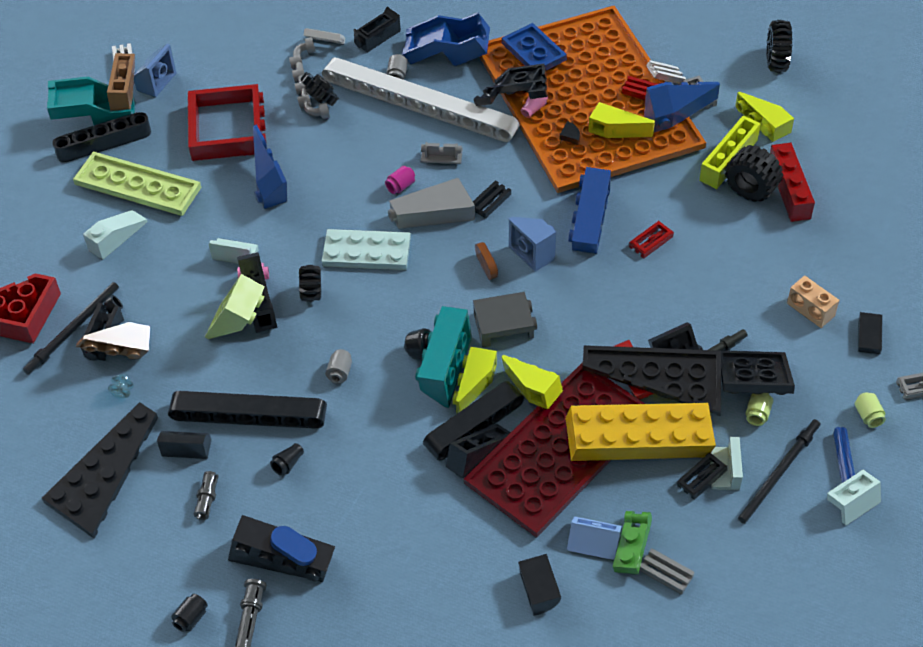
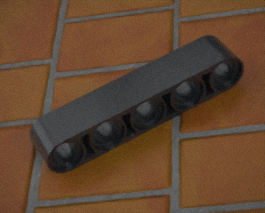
(102, 137)
(475, 417)

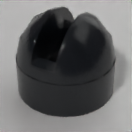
(110, 302)

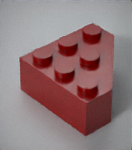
(27, 307)

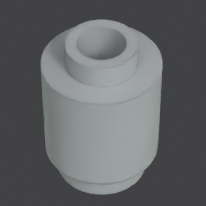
(397, 66)
(339, 366)

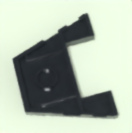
(525, 78)

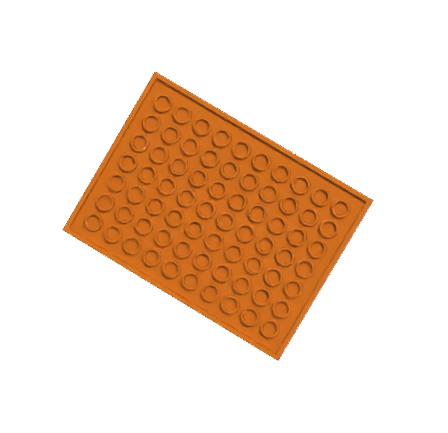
(597, 65)

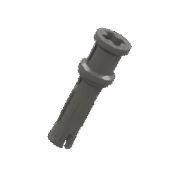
(251, 606)

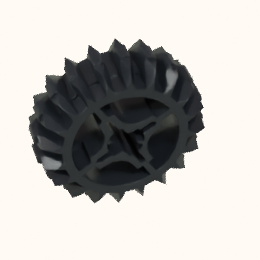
(779, 46)

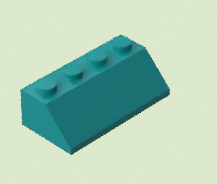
(444, 354)

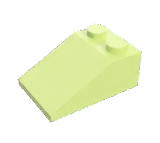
(236, 308)

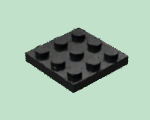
(756, 372)

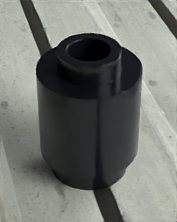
(189, 613)

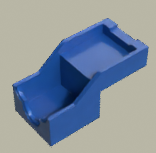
(455, 37)

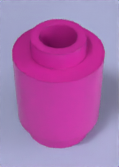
(400, 180)

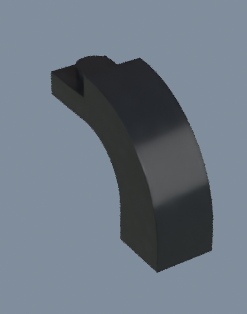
(251, 267)

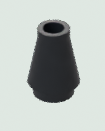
(285, 460)

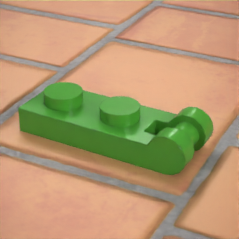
(632, 542)

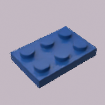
(533, 47)

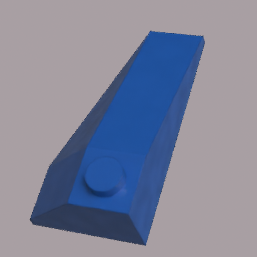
(672, 103)

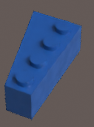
(591, 210)

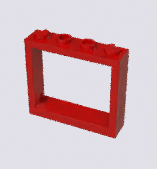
(220, 96)

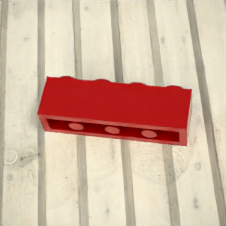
(793, 187)

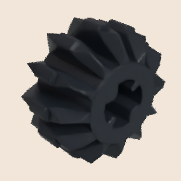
(310, 283)

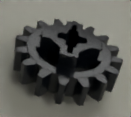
(319, 88)

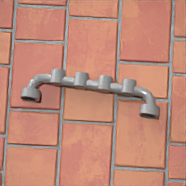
(304, 99)

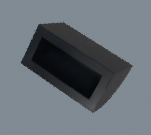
(184, 444)
(539, 584)

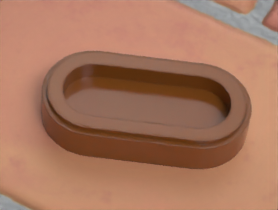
(486, 260)

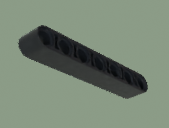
(247, 409)

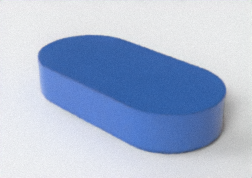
(293, 545)

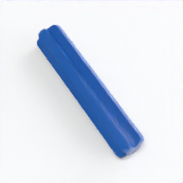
(843, 453)

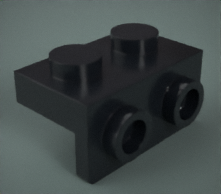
(677, 338)

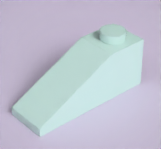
(112, 232)

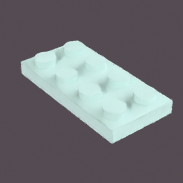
(366, 249)

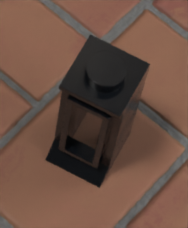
(377, 30)
(97, 323)

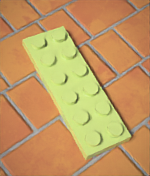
(137, 183)

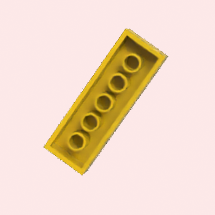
(639, 431)

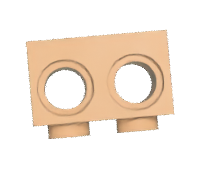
(813, 301)

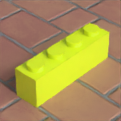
(742, 134)

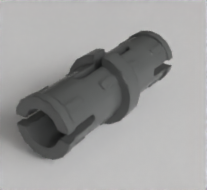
(206, 495)

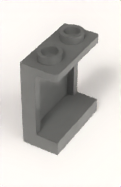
(503, 317)

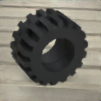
(754, 173)

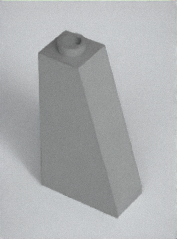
(433, 205)

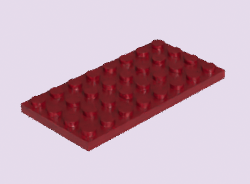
(532, 467)

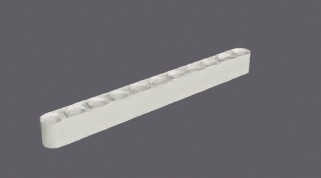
(421, 99)

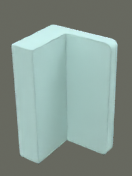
(229, 250)
(732, 458)
(856, 496)

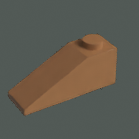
(121, 82)

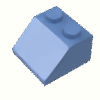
(156, 72)
(532, 241)

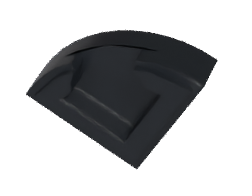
(570, 133)

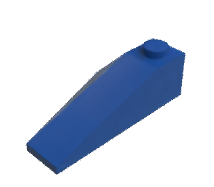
(269, 177)

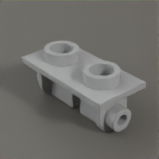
(435, 154)

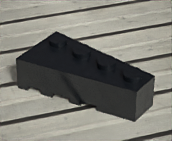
(253, 548)

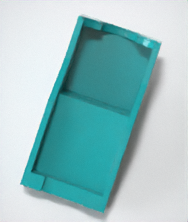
(82, 98)

